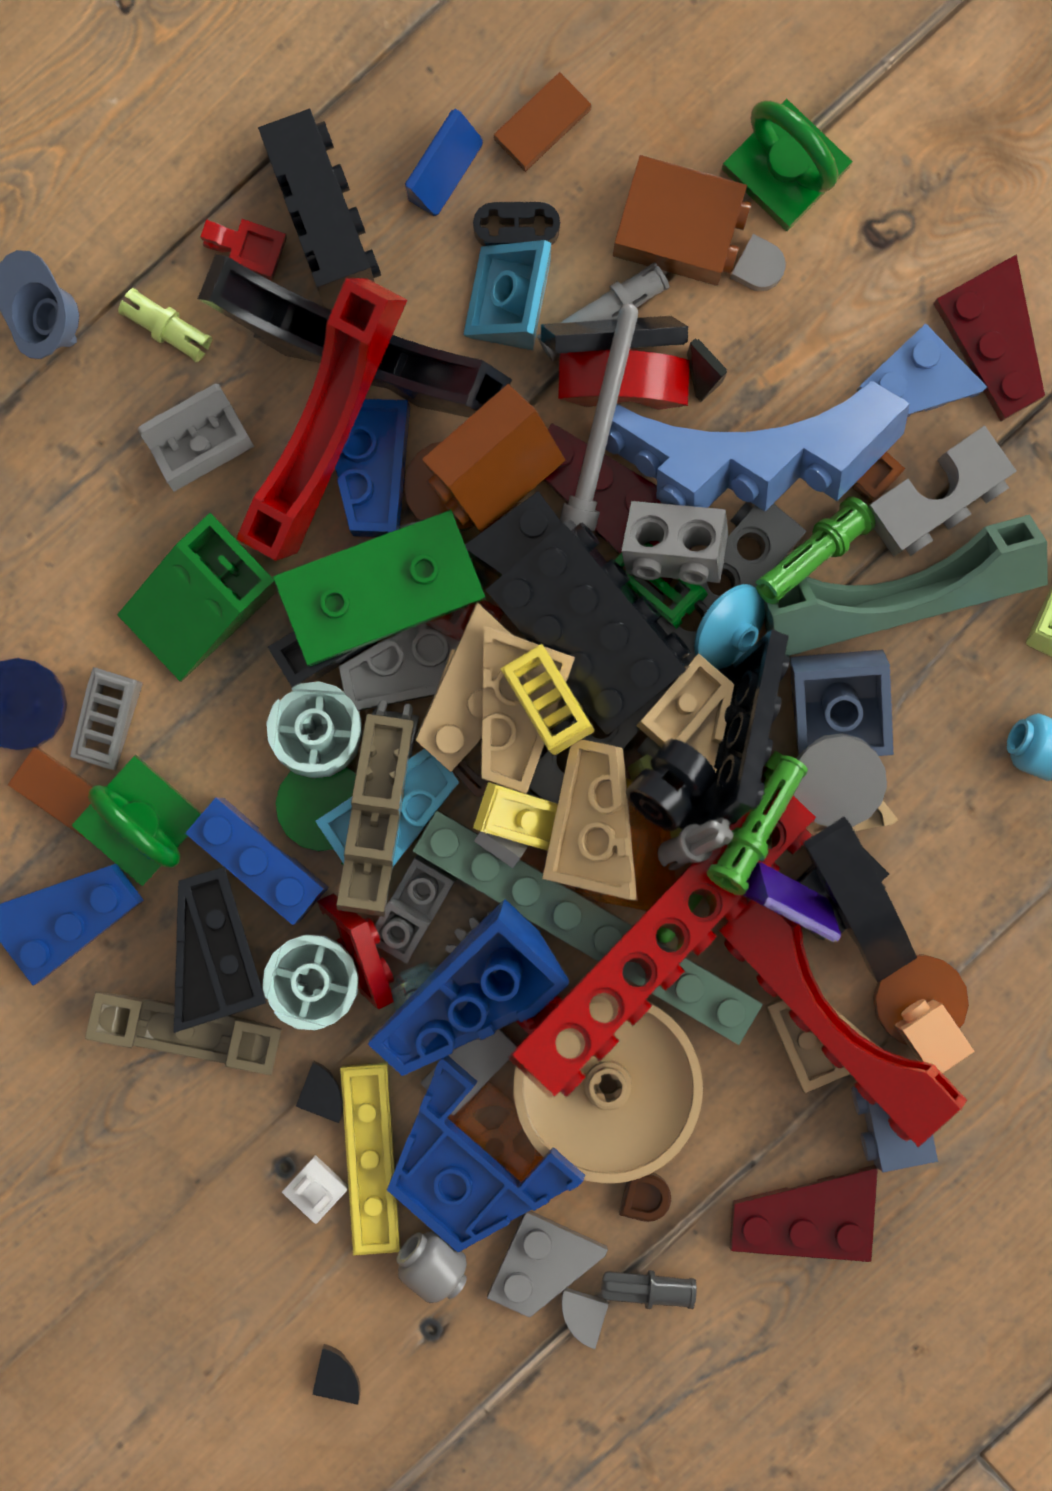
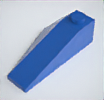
(485, 983)

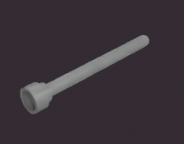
(582, 506)

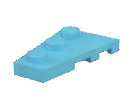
(424, 793)

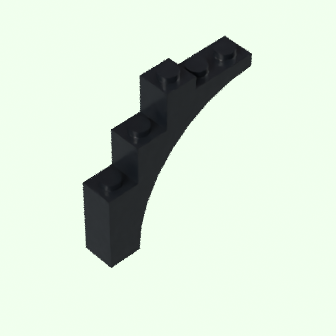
(298, 330)

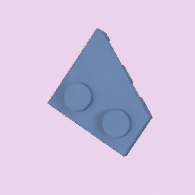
(926, 373)

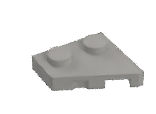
(542, 1264)

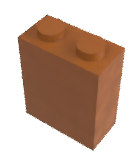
(681, 220)
(493, 460)

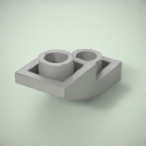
(413, 907)

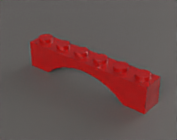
(350, 358)
(906, 1089)

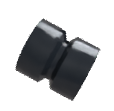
(665, 791)

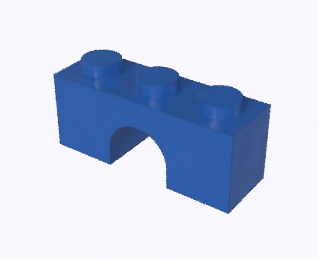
(256, 861)

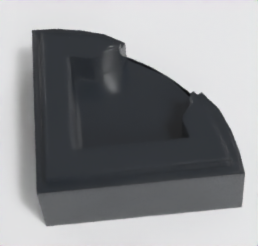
(321, 1094)
(336, 1377)

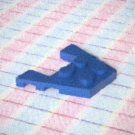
(456, 1182)

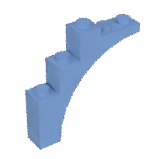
(763, 464)

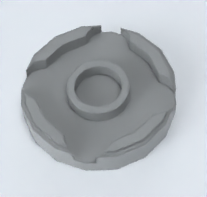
(841, 779)

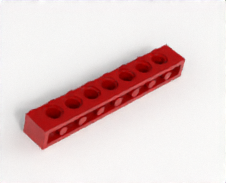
(538, 1052)

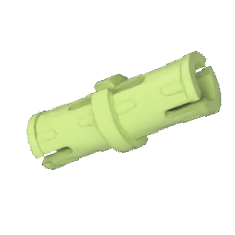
(165, 324)

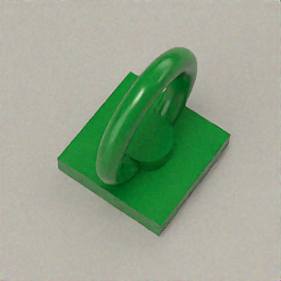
(785, 162)
(137, 820)

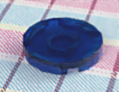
(30, 704)

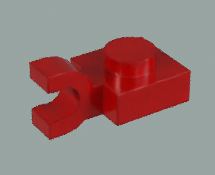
(252, 245)

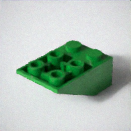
(197, 597)

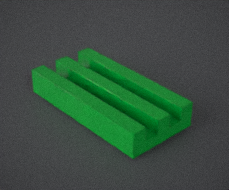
(684, 604)

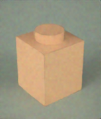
(933, 1035)

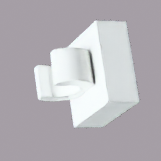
(315, 1189)

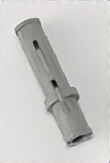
(635, 291)

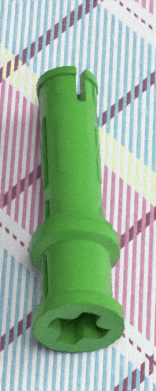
(828, 539)
(753, 846)

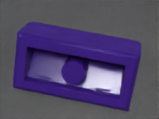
(792, 901)

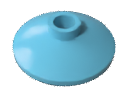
(730, 626)

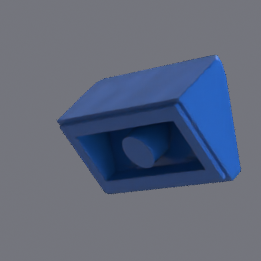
(443, 163)

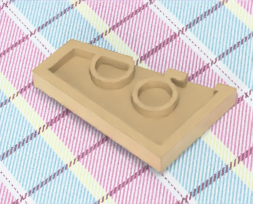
(508, 735)
(592, 824)

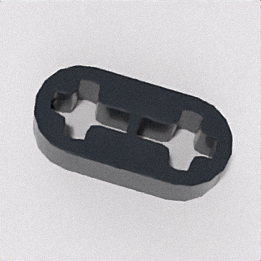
(515, 214)

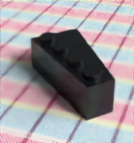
(316, 203)

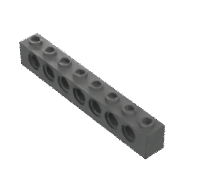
(776, 537)

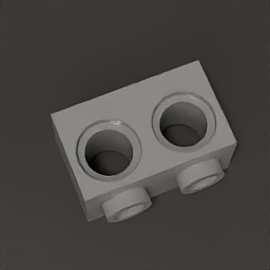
(677, 530)

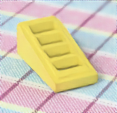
(568, 736)

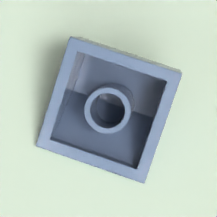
(844, 696)

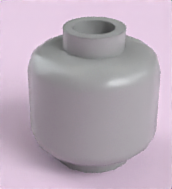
(431, 1267)

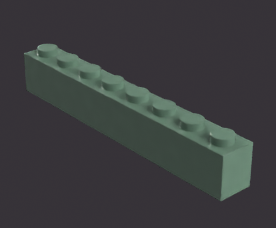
(581, 924)

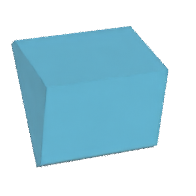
(509, 293)

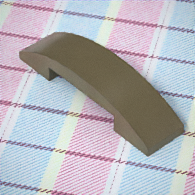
(150, 1025)

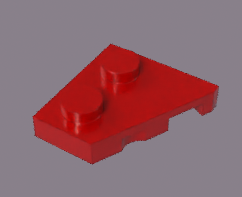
(359, 939)

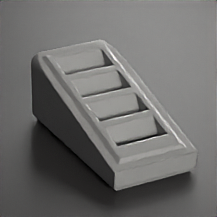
(126, 706)

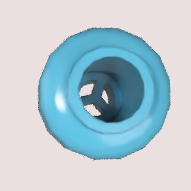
(1032, 746)

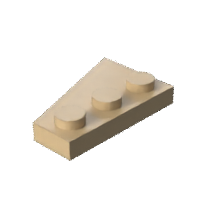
(455, 713)

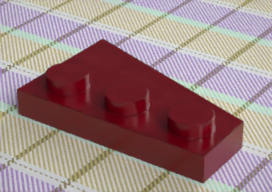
(996, 336)

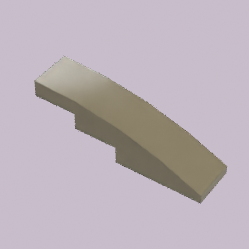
(375, 815)

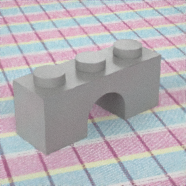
(973, 469)

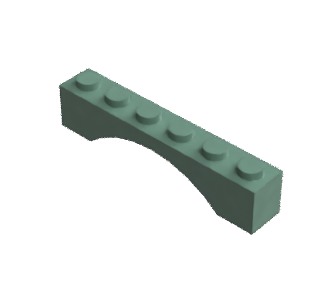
(992, 565)

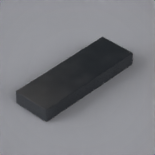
(599, 334)

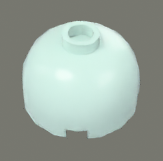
(315, 730)
(310, 982)

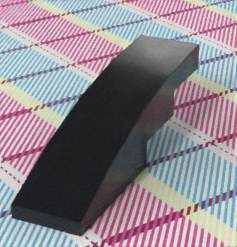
(860, 898)

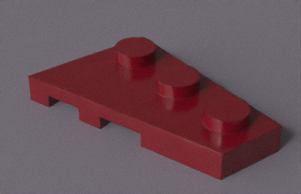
(810, 1220)

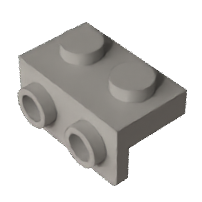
(195, 437)

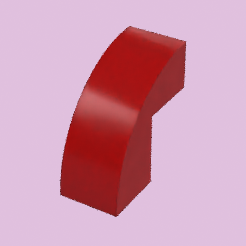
(648, 379)

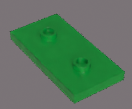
(379, 588)

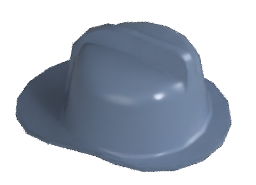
(35, 307)

